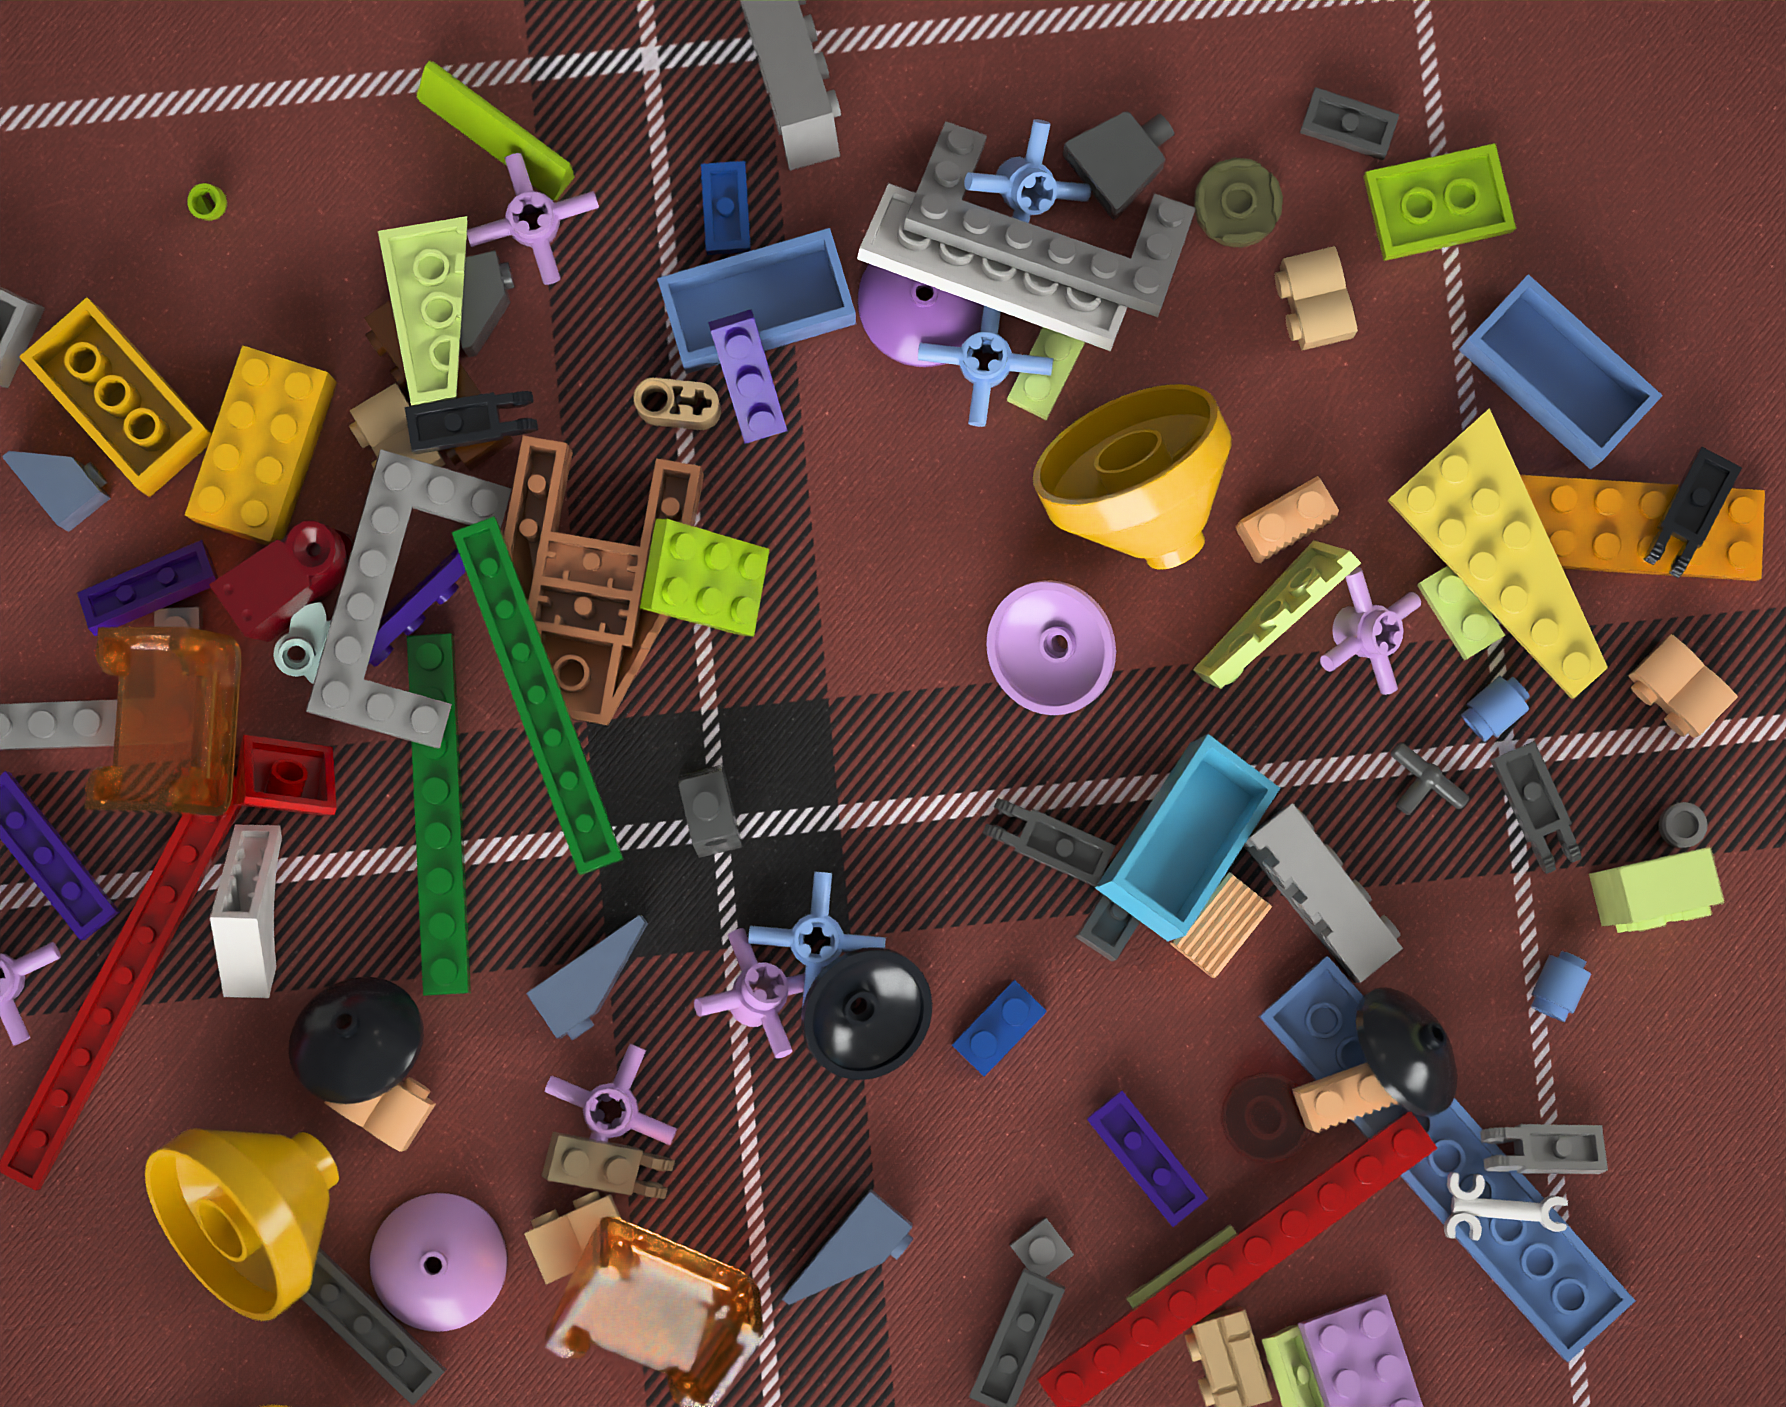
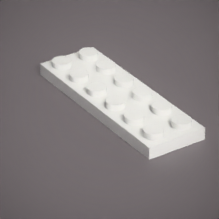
(985, 280)

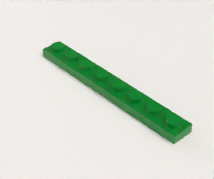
(537, 696)
(439, 825)

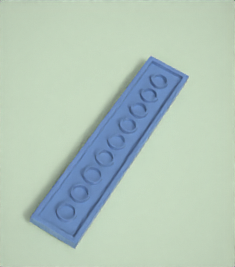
(1540, 1270)

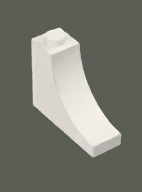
(245, 912)

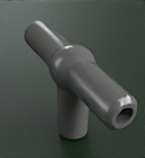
(1428, 777)

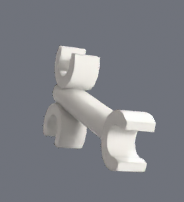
(1468, 1205)

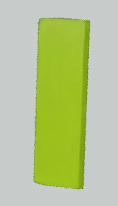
(492, 129)

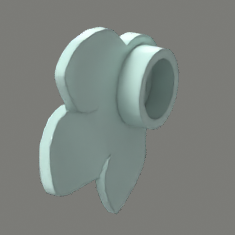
(308, 631)

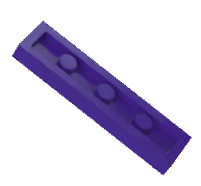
(408, 612)
(51, 862)

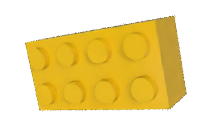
(117, 397)
(261, 447)

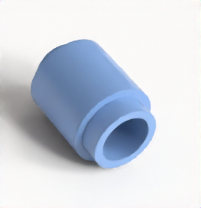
(1496, 708)
(1560, 986)

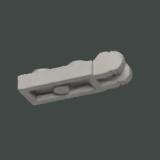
(1548, 1149)

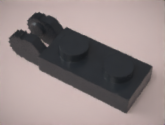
(466, 421)
(1694, 507)

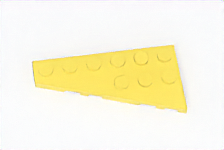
(1489, 534)

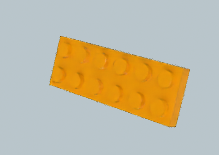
(1614, 523)

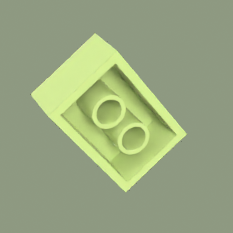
(1657, 891)

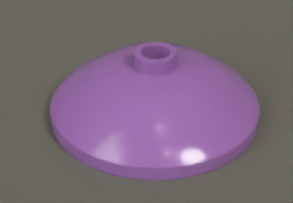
(901, 321)

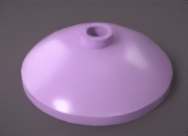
(1028, 656)
(470, 1255)

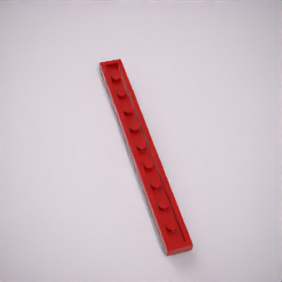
(114, 996)
(1237, 1262)

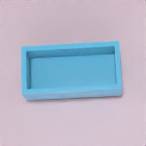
(1188, 838)

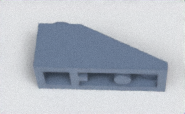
(582, 986)
(858, 1245)

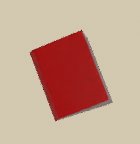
(285, 776)

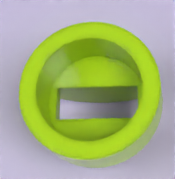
(200, 205)

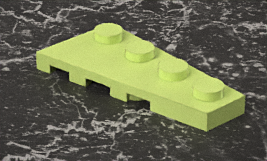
(426, 296)
(1286, 600)

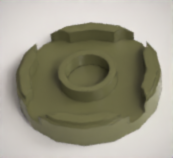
(1238, 202)

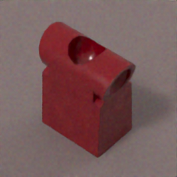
(284, 578)

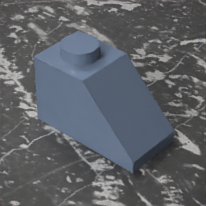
(60, 485)

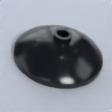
(882, 1028)
(1407, 1051)
(367, 1055)

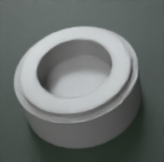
(1682, 825)

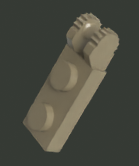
(602, 1165)

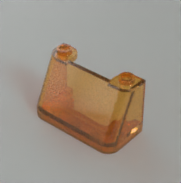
(170, 721)
(659, 1310)

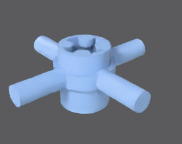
(1028, 172)
(983, 380)
(817, 918)

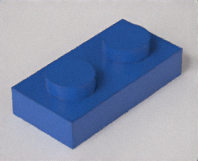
(725, 207)
(999, 1028)

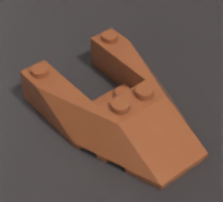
(588, 588)

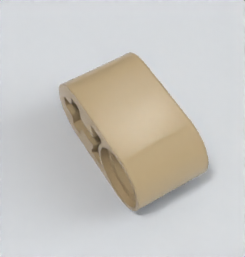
(689, 395)

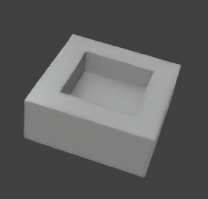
(1041, 1248)

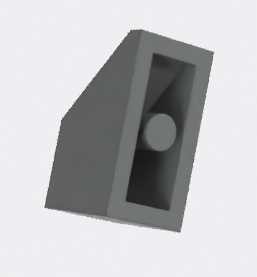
(483, 298)

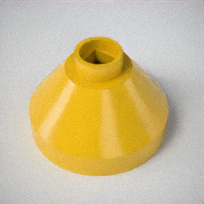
(1139, 473)
(244, 1212)

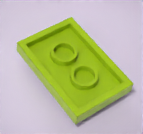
(1439, 202)
(704, 577)

